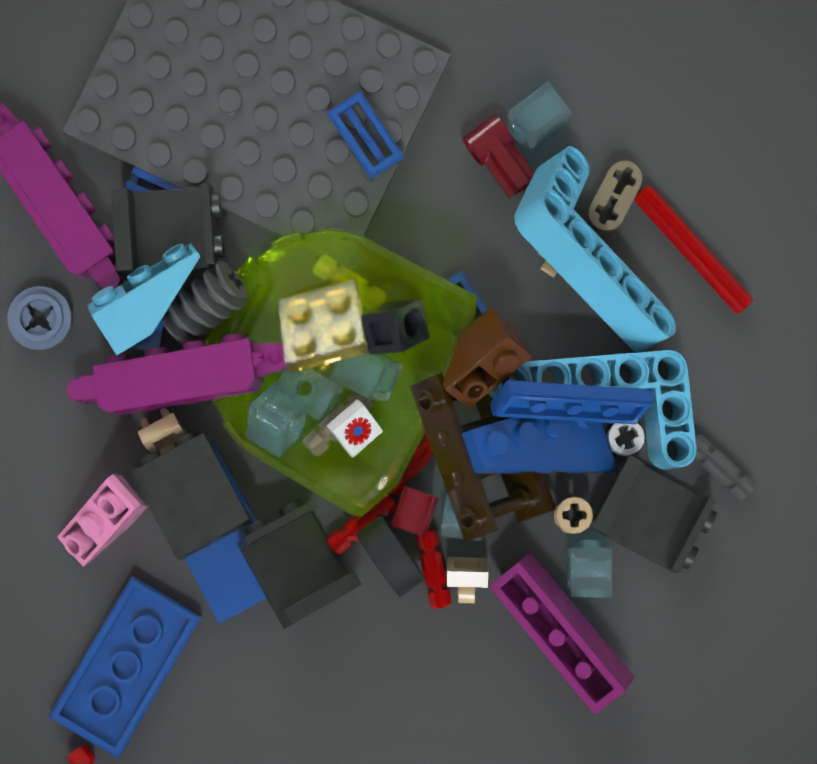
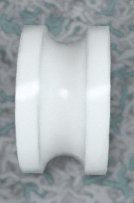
(636, 442)

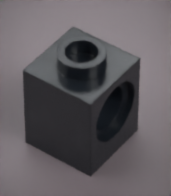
(395, 326)

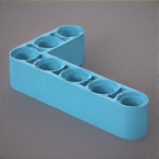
(583, 259)
(643, 376)

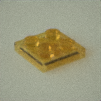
(322, 326)

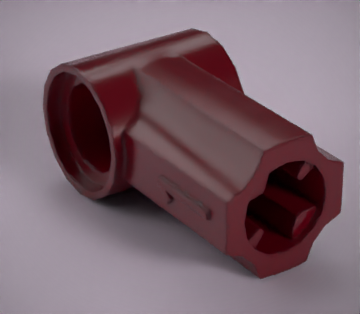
(493, 147)
(414, 511)

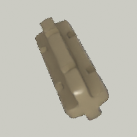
(318, 441)

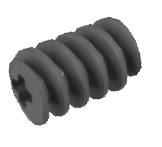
(206, 305)

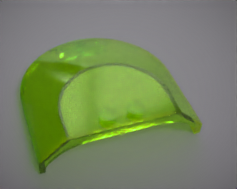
(320, 260)

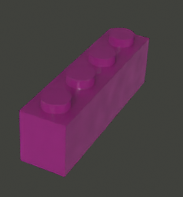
(562, 633)

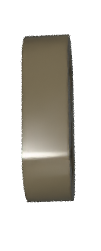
(622, 201)

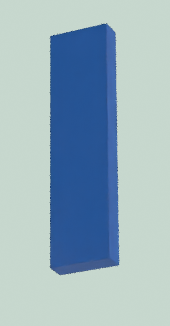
(571, 402)

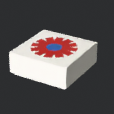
(354, 428)

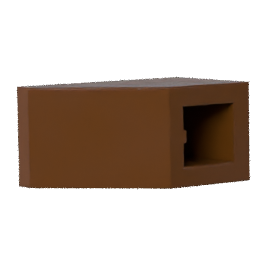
(484, 357)

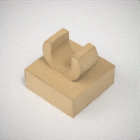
(162, 433)
(466, 575)

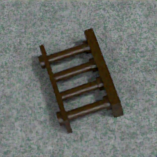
(526, 491)

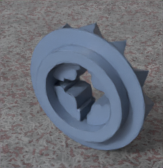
(21, 318)

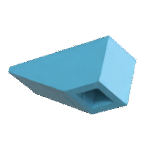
(138, 305)

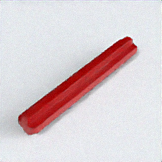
(693, 249)

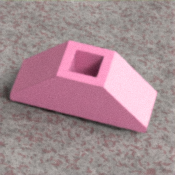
(102, 519)

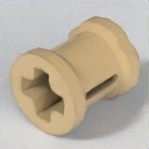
(580, 506)

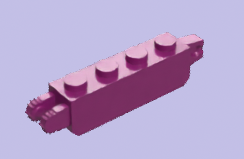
(53, 203)
(179, 376)

